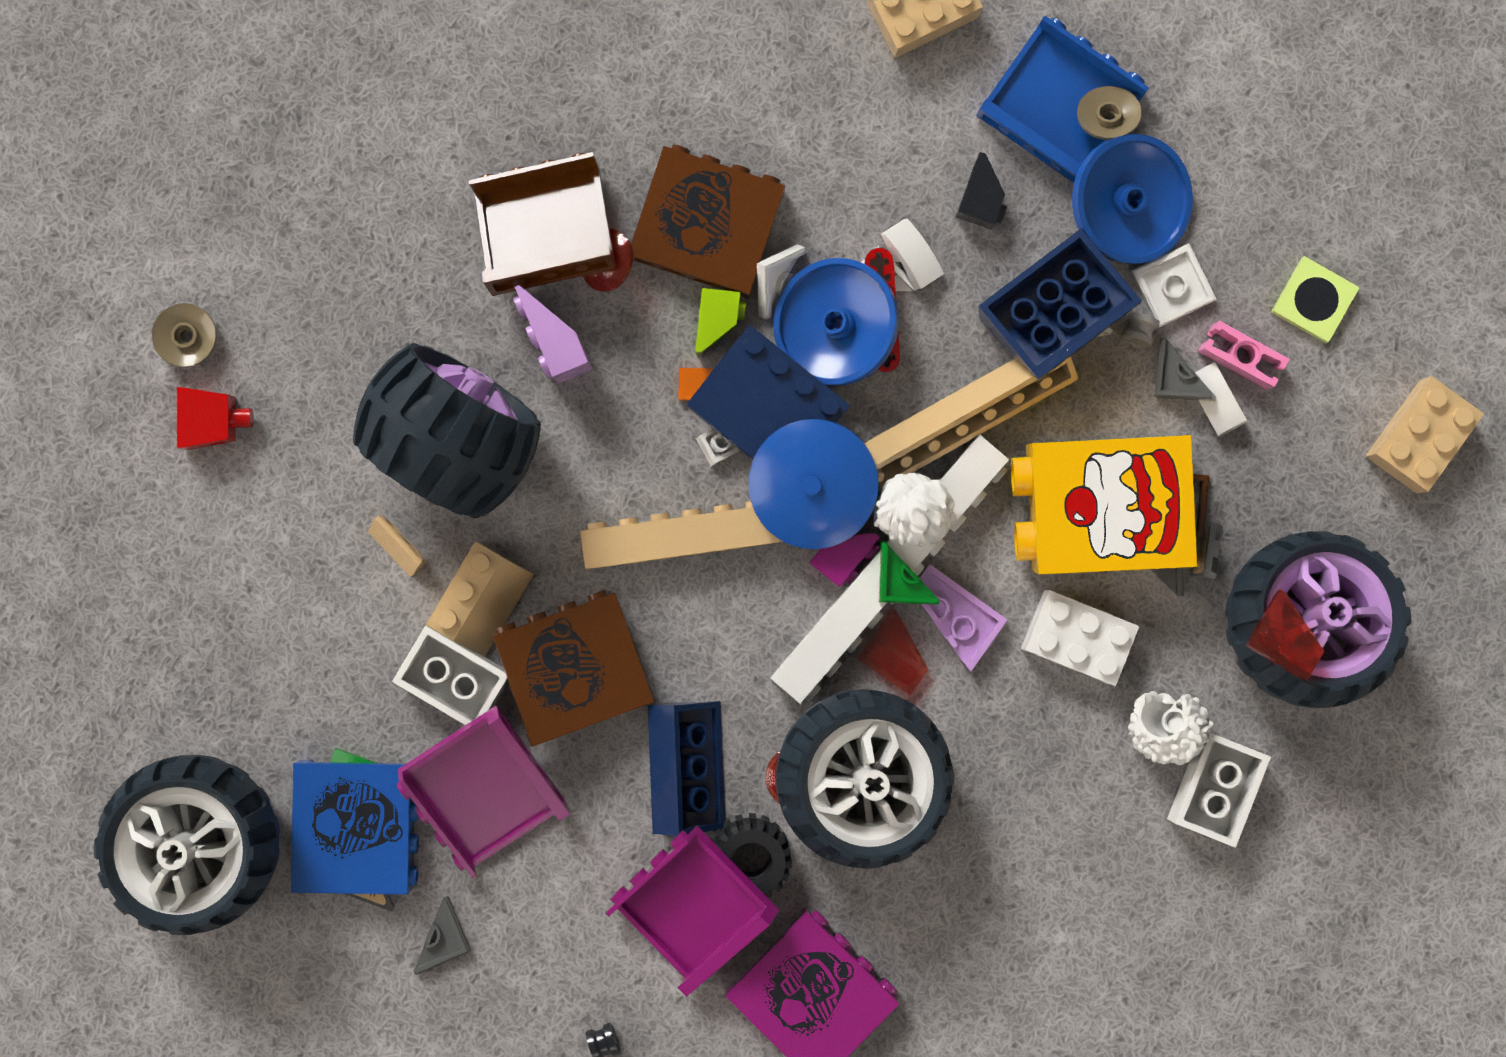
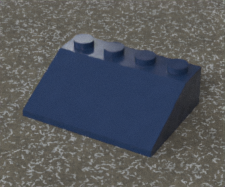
(1058, 305)
(760, 391)

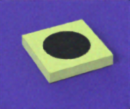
(1315, 299)

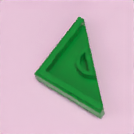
(899, 582)

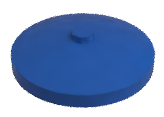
(1132, 198)
(837, 320)
(813, 483)

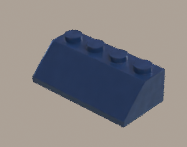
(686, 767)

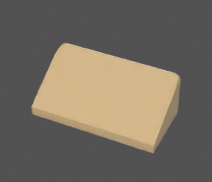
(397, 545)

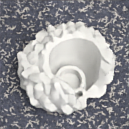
(914, 510)
(1169, 728)

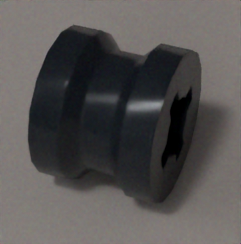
(603, 1041)

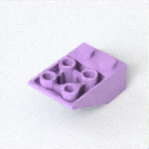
(560, 345)

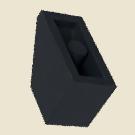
(982, 196)

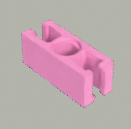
(1254, 348)

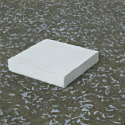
(1173, 285)

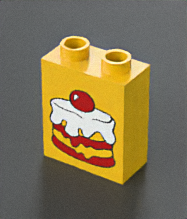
(1106, 505)

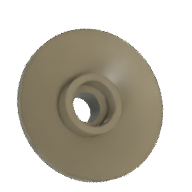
(1109, 103)
(170, 327)

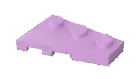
(961, 617)

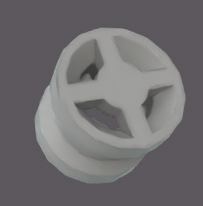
(1140, 329)

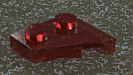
(1286, 638)
(894, 654)

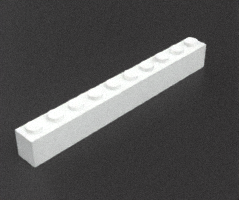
(860, 603)

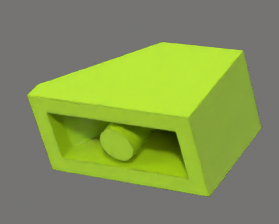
(717, 317)

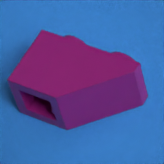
(839, 561)

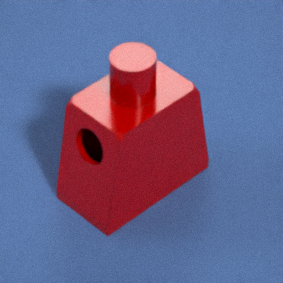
(208, 418)

